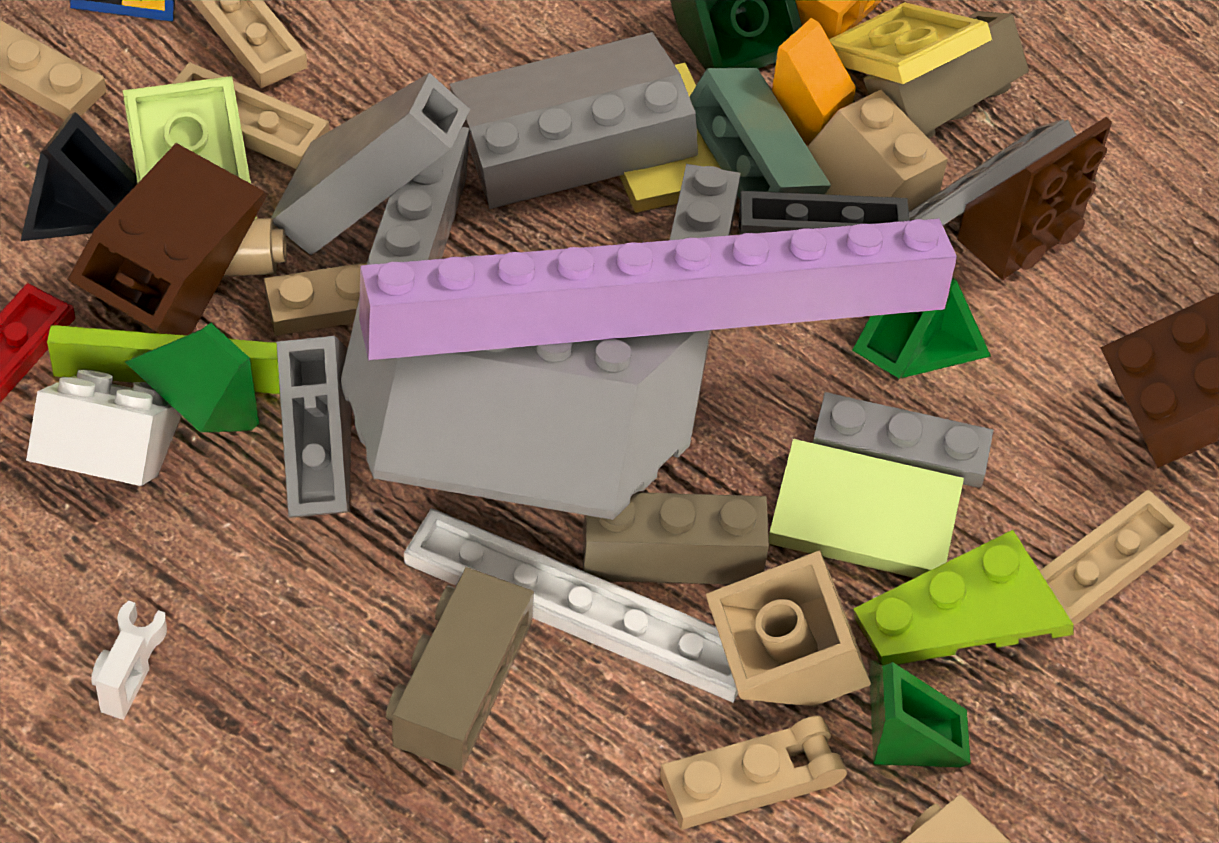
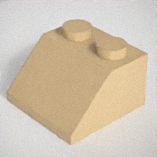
(878, 153)
(788, 635)

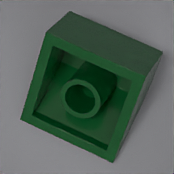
(736, 30)

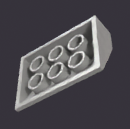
(577, 119)

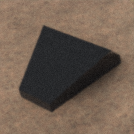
(75, 183)

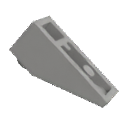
(315, 426)

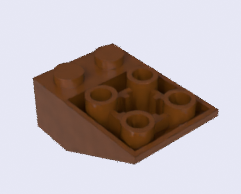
(1036, 205)
(169, 242)

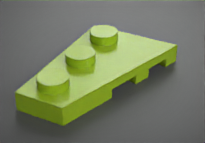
(964, 603)

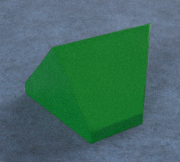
(923, 340)
(203, 380)
(914, 721)

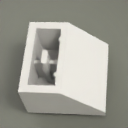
(102, 428)

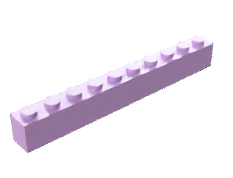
(653, 288)

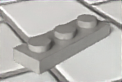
(904, 437)

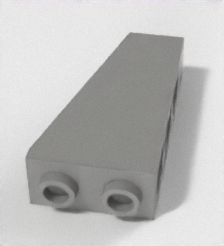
(368, 161)

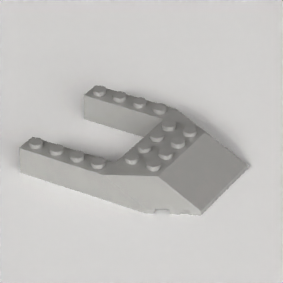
(538, 422)

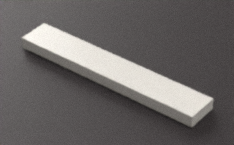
(579, 602)

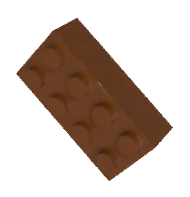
(1172, 380)

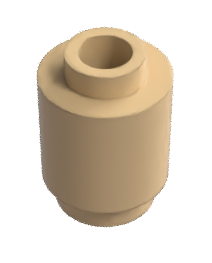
(259, 250)

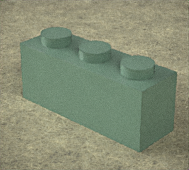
(753, 133)

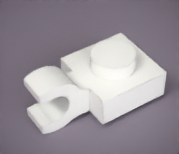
(123, 669)

